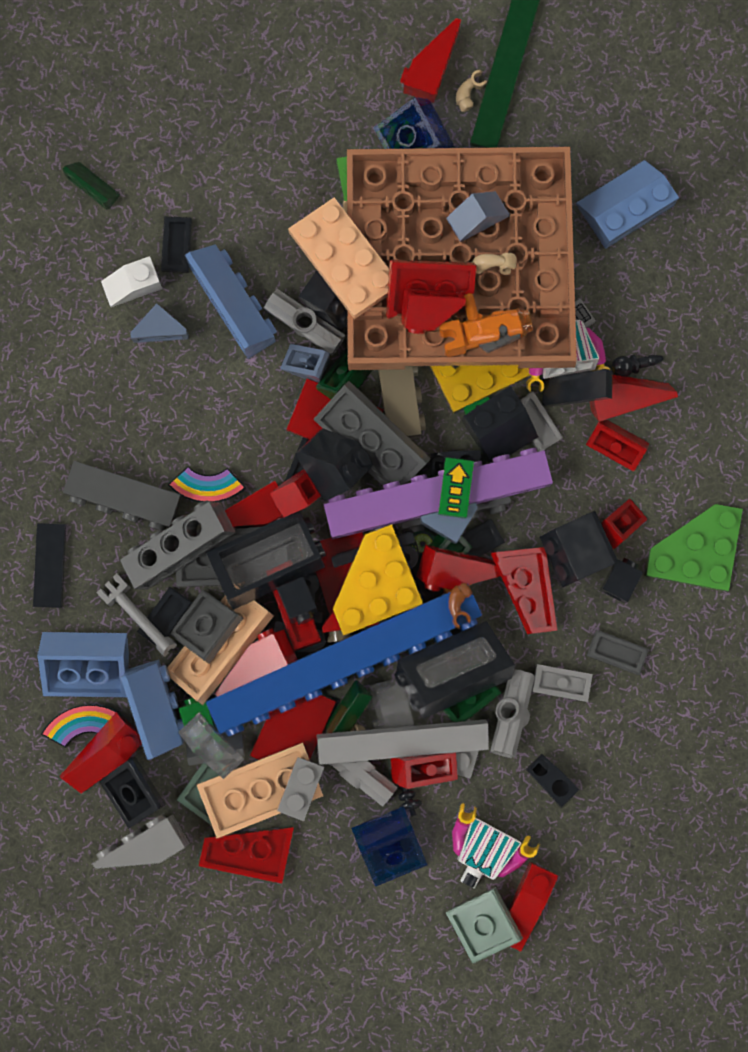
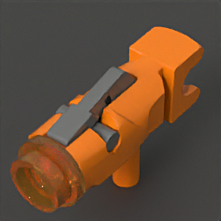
(485, 332)

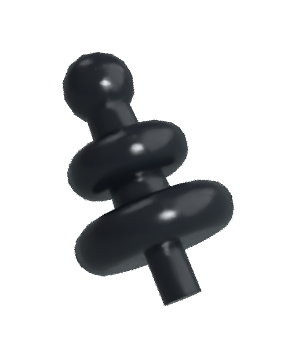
(410, 804)

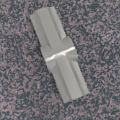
(290, 312)
(509, 729)
(364, 776)

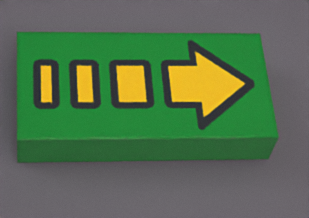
(456, 488)

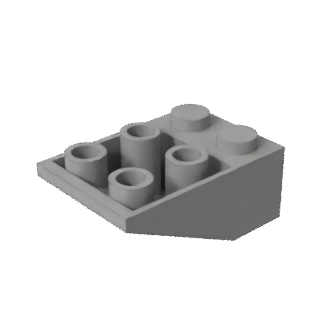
(150, 847)

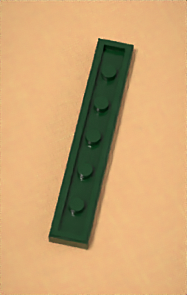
(504, 73)

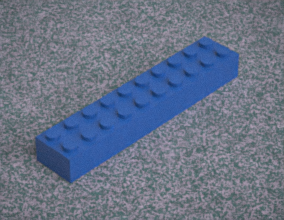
(337, 663)

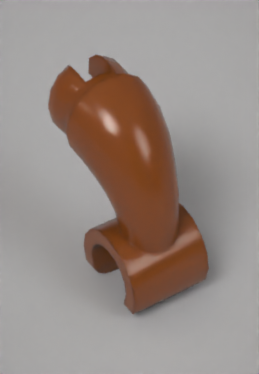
(456, 598)

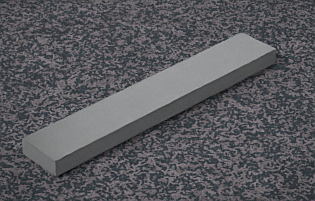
(402, 742)

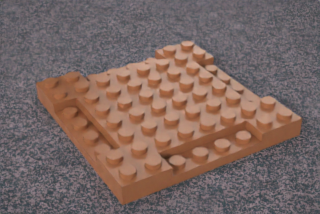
(402, 211)

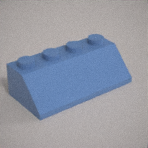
(231, 300)

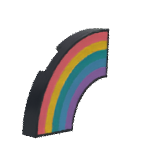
(204, 487)
(76, 722)

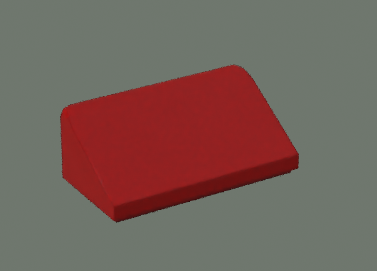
(617, 444)

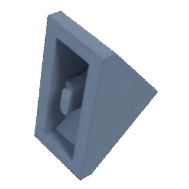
(477, 214)
(158, 326)
(306, 362)
(446, 526)

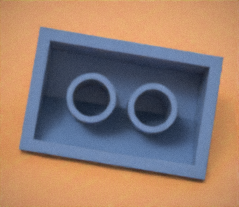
(627, 203)
(83, 664)
(153, 707)

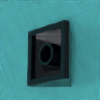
(132, 792)

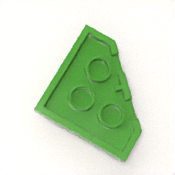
(700, 550)

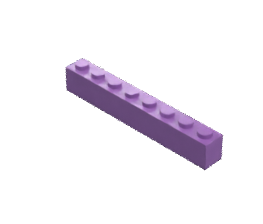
(422, 496)

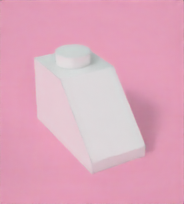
(131, 282)

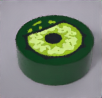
(422, 538)

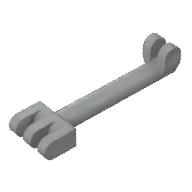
(163, 644)

